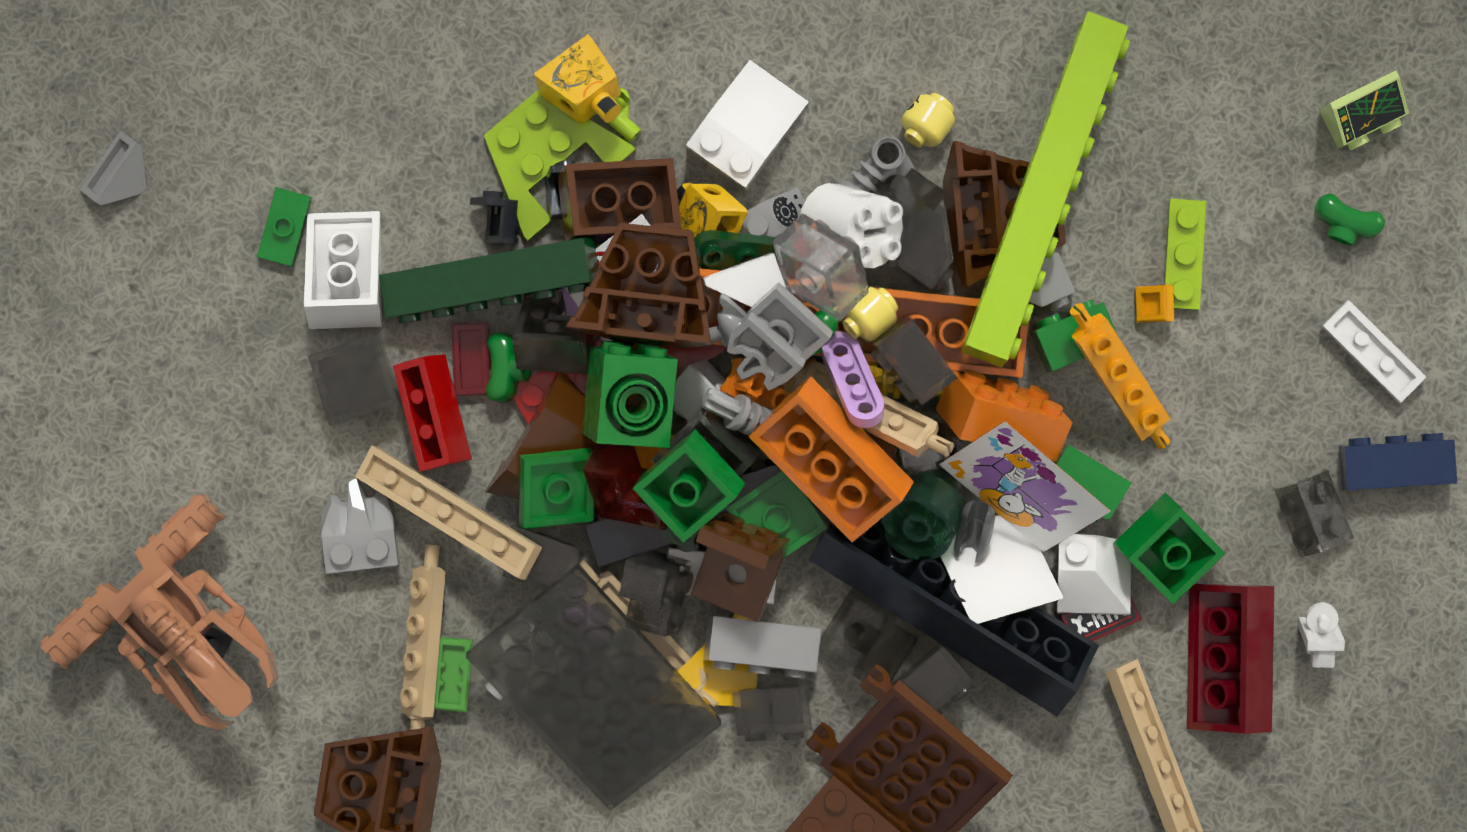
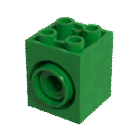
(612, 377)

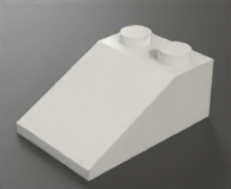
(746, 125)
(343, 270)

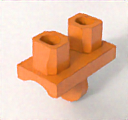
(752, 388)

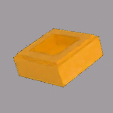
(1154, 304)

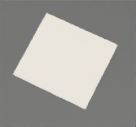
(1006, 580)

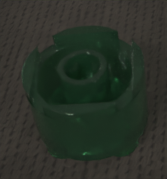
(925, 518)

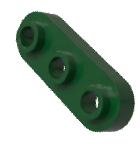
(730, 248)

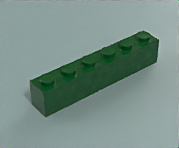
(489, 279)

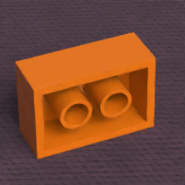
(978, 405)

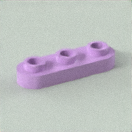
(853, 368)

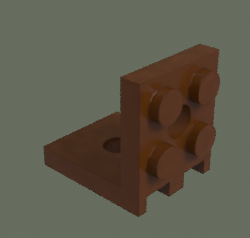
(747, 545)

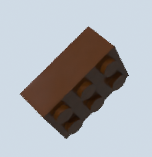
(610, 193)

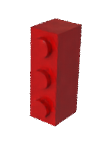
(432, 412)

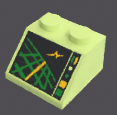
(1366, 110)

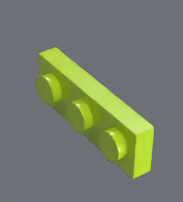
(1185, 251)

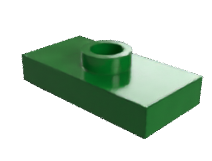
(284, 226)

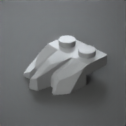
(777, 337)
(359, 531)

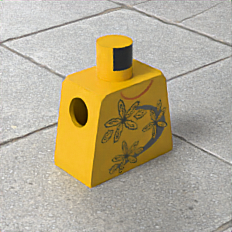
(581, 83)
(709, 208)

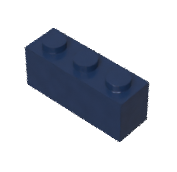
(1397, 462)

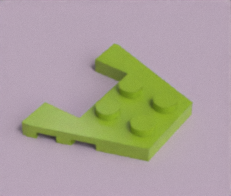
(535, 139)

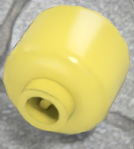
(928, 120)
(872, 315)

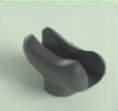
(975, 528)

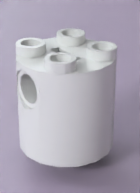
(863, 216)

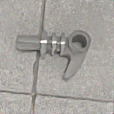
(875, 170)
(738, 412)

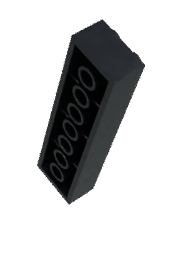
(1022, 649)

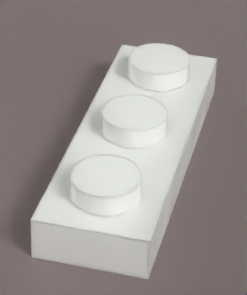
(1373, 351)

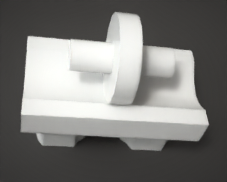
(1321, 634)

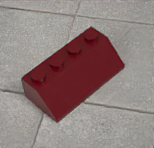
(1230, 658)

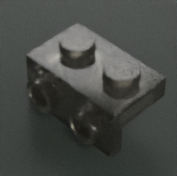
(1314, 514)

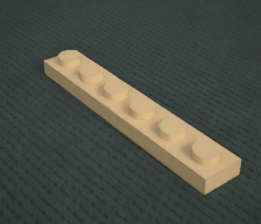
(449, 512)
(1153, 748)

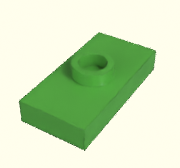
(453, 675)

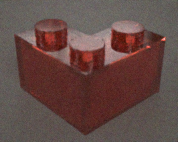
(611, 478)

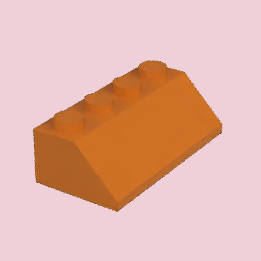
(831, 459)

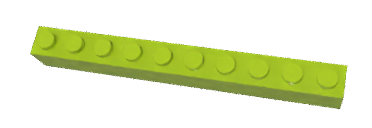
(1045, 190)

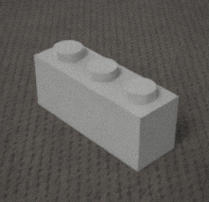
(762, 646)

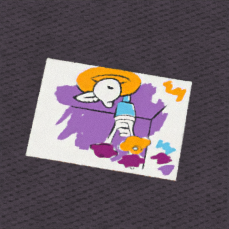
(1024, 487)

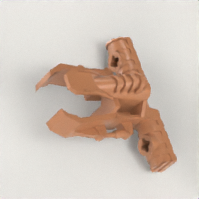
(168, 621)

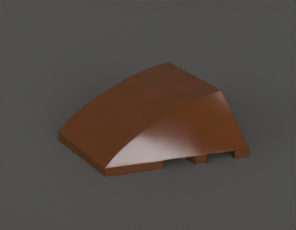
(979, 205)
(647, 290)
(552, 428)
(380, 782)

